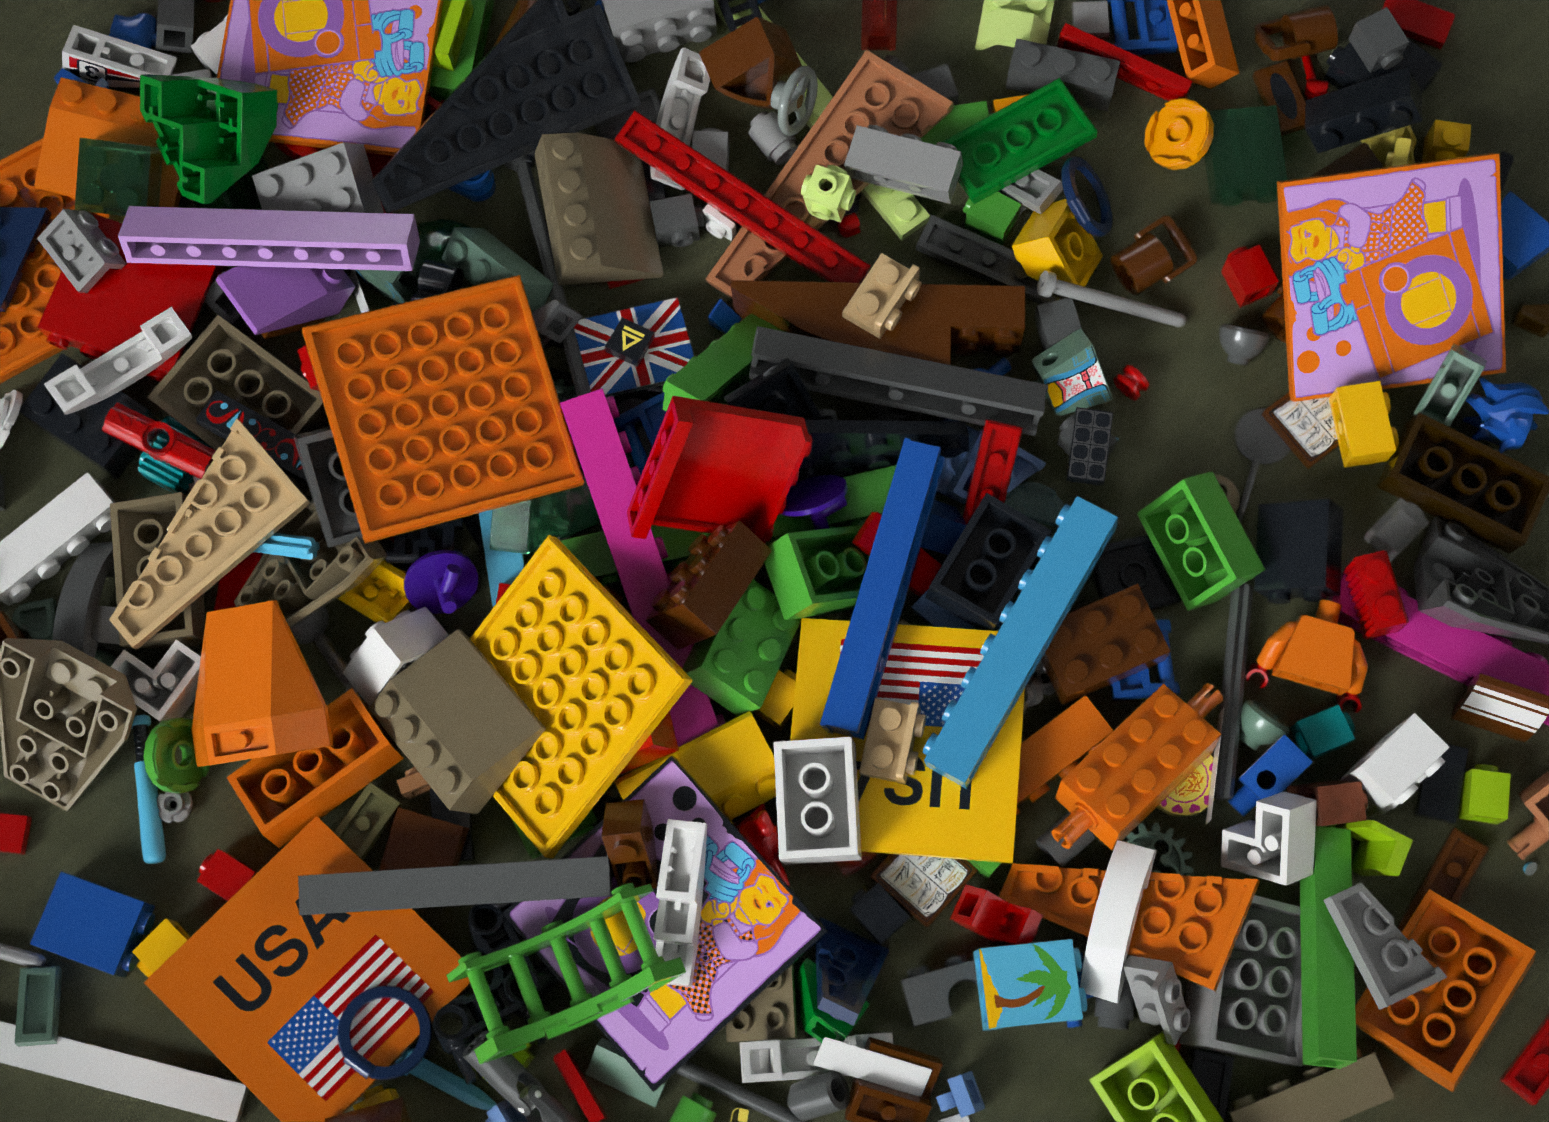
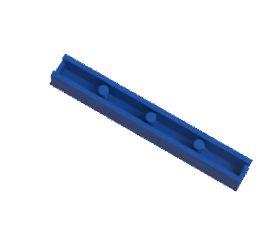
(883, 590)

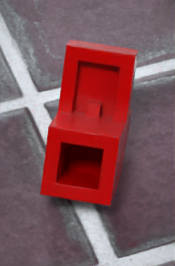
(995, 918)

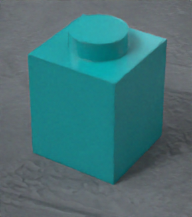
(1324, 732)

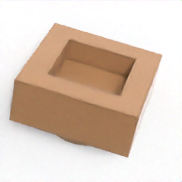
(413, 784)

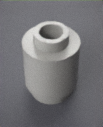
(770, 139)

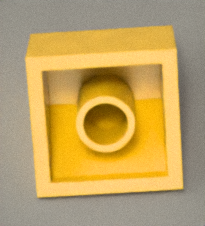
(1057, 245)

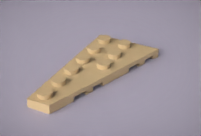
(218, 525)

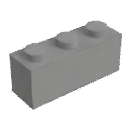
(904, 163)

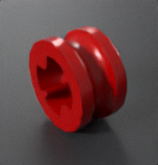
(1131, 382)

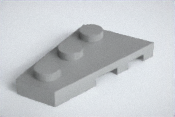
(1383, 955)

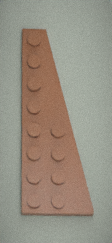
(869, 96)

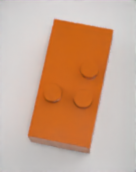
(297, 786)

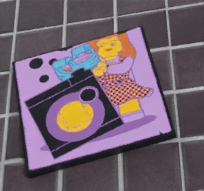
(745, 941)

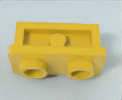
(380, 595)

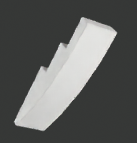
(681, 895)

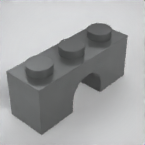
(1085, 75)
(928, 990)

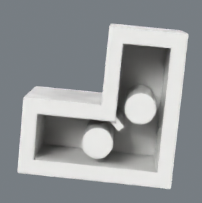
(391, 649)
(168, 687)
(1276, 844)

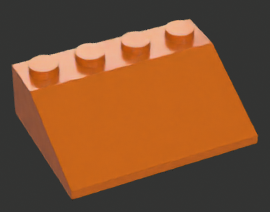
(97, 113)
(1450, 1020)

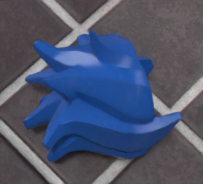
(1505, 413)

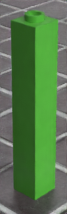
(1325, 959)

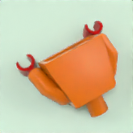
(1316, 655)

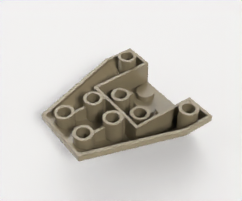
(307, 584)
(59, 717)

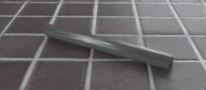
(1233, 689)

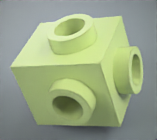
(830, 203)

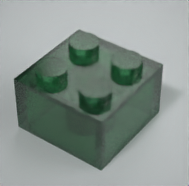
(117, 176)

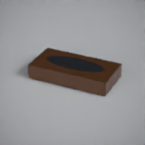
(1280, 88)

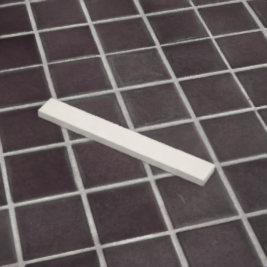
(128, 1075)

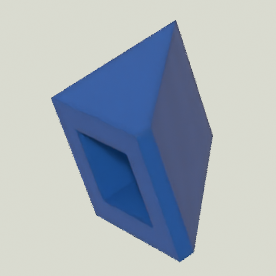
(723, 317)

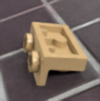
(881, 295)
(891, 741)

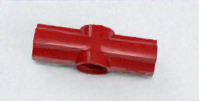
(140, 431)

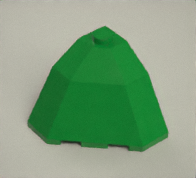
(208, 128)

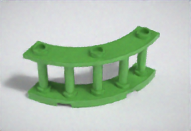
(584, 1006)

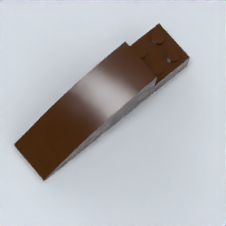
(930, 326)

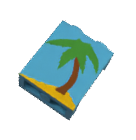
(1029, 984)

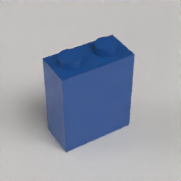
(93, 925)

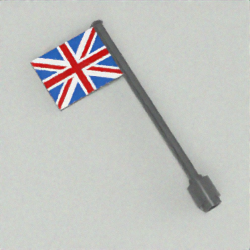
(585, 344)

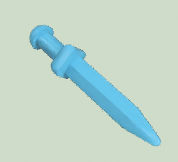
(449, 1083)

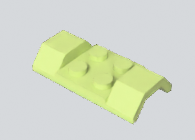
(1011, 19)

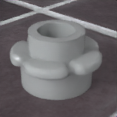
(180, 812)

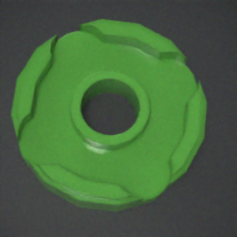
(160, 757)

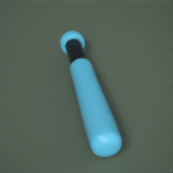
(150, 823)

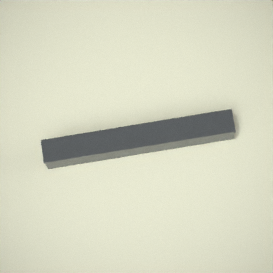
(901, 380)
(455, 885)

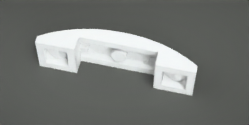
(681, 102)
(122, 365)
(1115, 920)
(789, 1058)

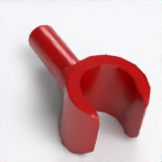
(1313, 87)
(849, 225)

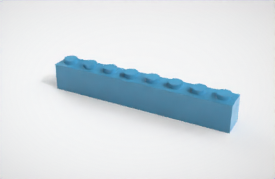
(1020, 642)

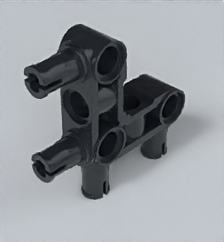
(508, 1005)

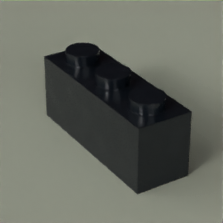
(1363, 110)

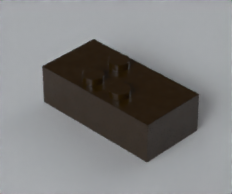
(1465, 483)

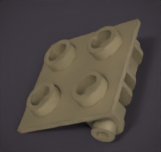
(769, 1015)

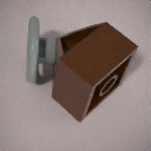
(763, 70)

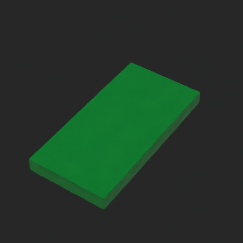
(1020, 139)

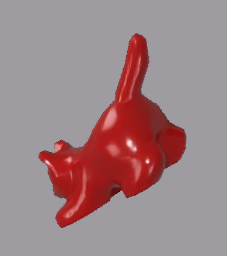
(763, 836)

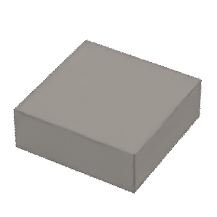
(1091, 17)

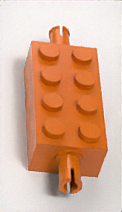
(1137, 766)

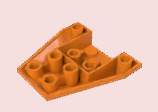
(254, 689)

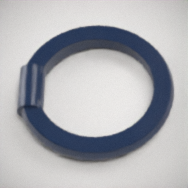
(1075, 202)
(360, 1063)

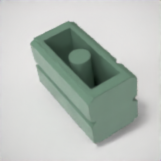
(1451, 385)

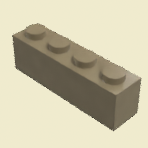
(1319, 1097)

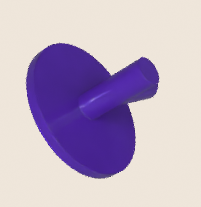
(818, 497)
(441, 581)

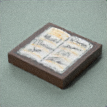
(1304, 427)
(923, 883)

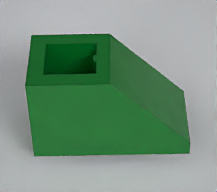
(814, 1021)

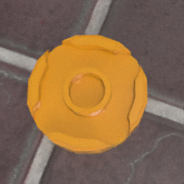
(1179, 134)

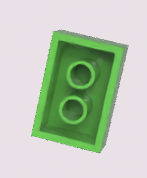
(1200, 540)
(816, 571)
(745, 654)

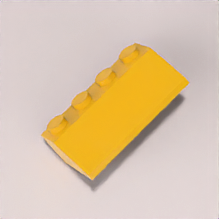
(727, 762)

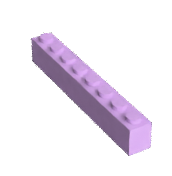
(269, 238)

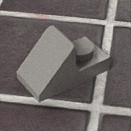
(1034, 191)

